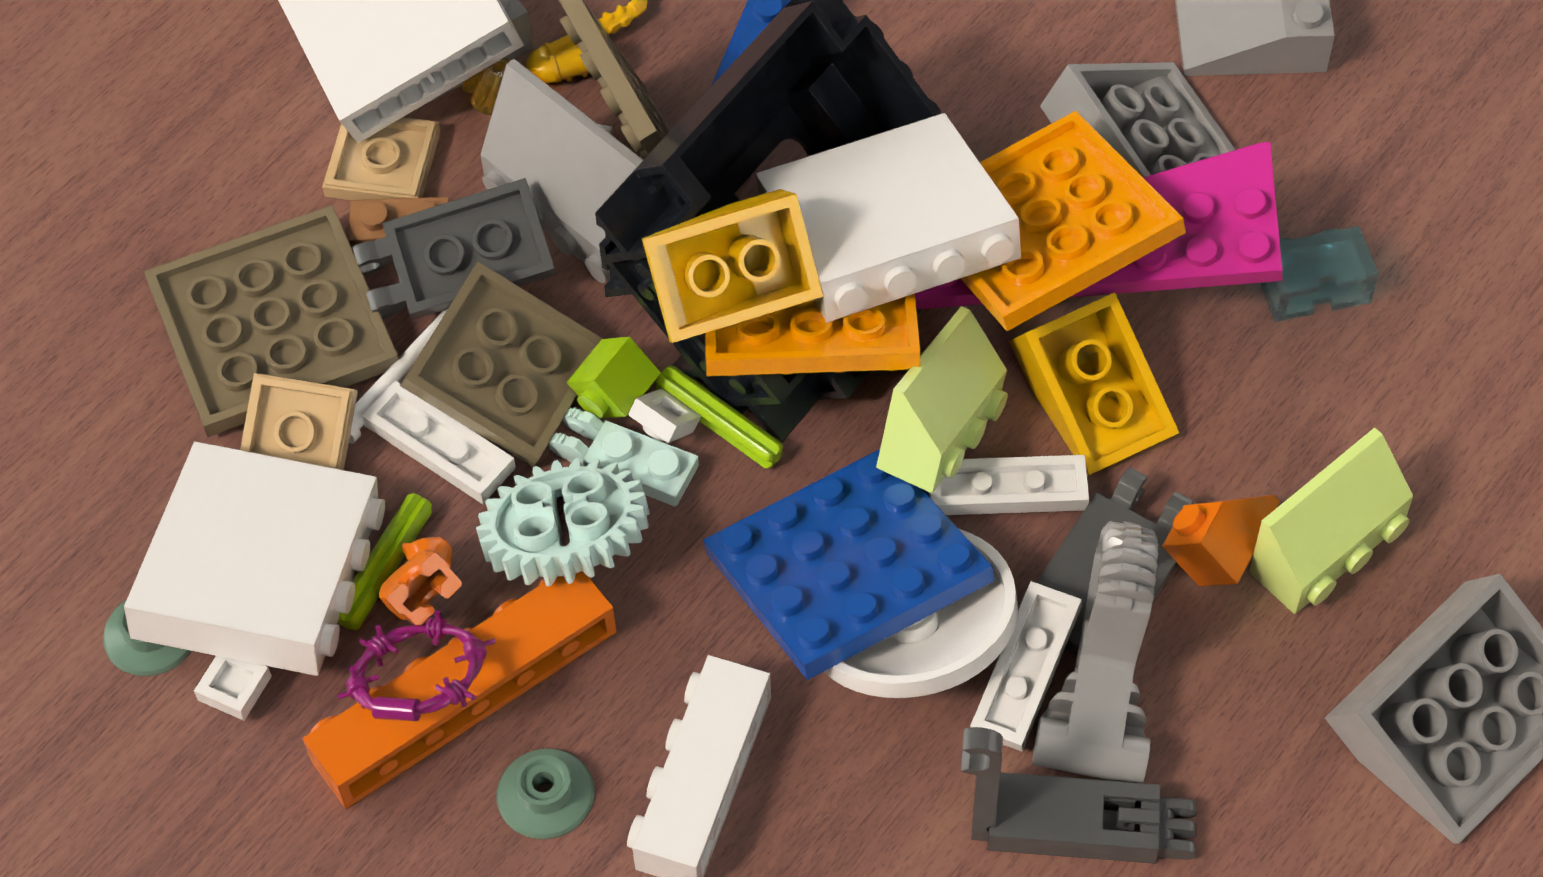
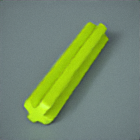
(722, 417)
(386, 557)

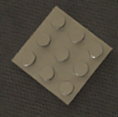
(502, 364)

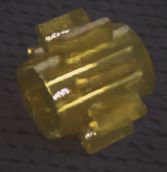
(486, 86)

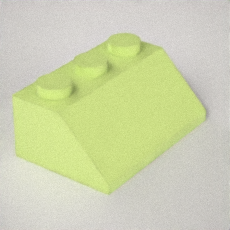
(943, 405)
(1332, 524)

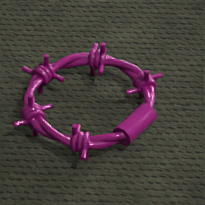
(407, 708)

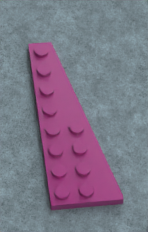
(1227, 239)

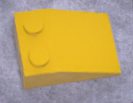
(732, 265)
(1095, 383)

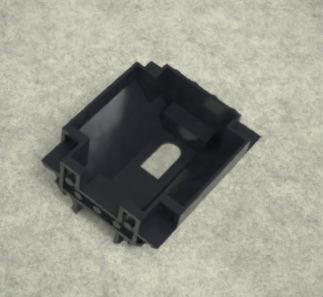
(804, 79)

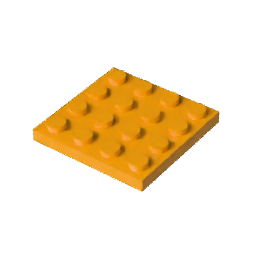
(1077, 215)
(803, 341)

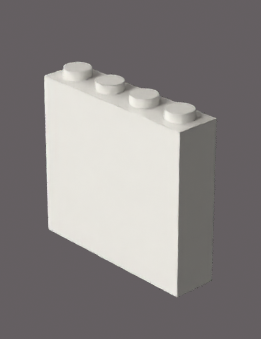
(396, 54)
(897, 215)
(255, 559)

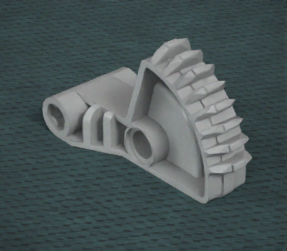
(1095, 719)

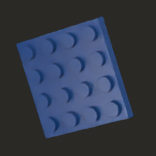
(847, 563)

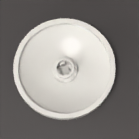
(941, 647)

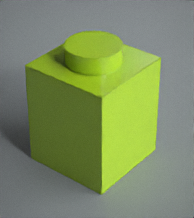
(613, 377)

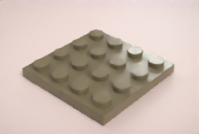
(620, 84)
(270, 306)

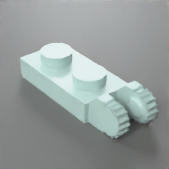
(659, 466)

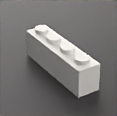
(701, 770)

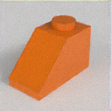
(1218, 537)

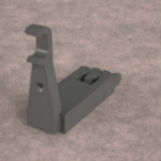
(1071, 813)

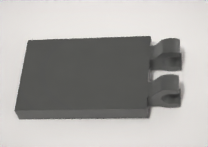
(443, 243)
(1072, 563)

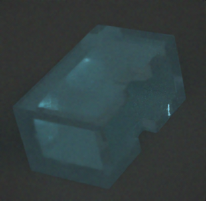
(1321, 270)

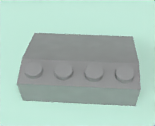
(1254, 36)
(1141, 112)
(562, 155)
(1454, 708)

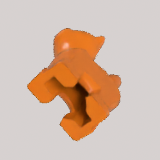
(420, 580)

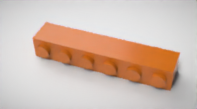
(532, 642)

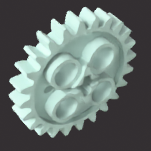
(525, 529)

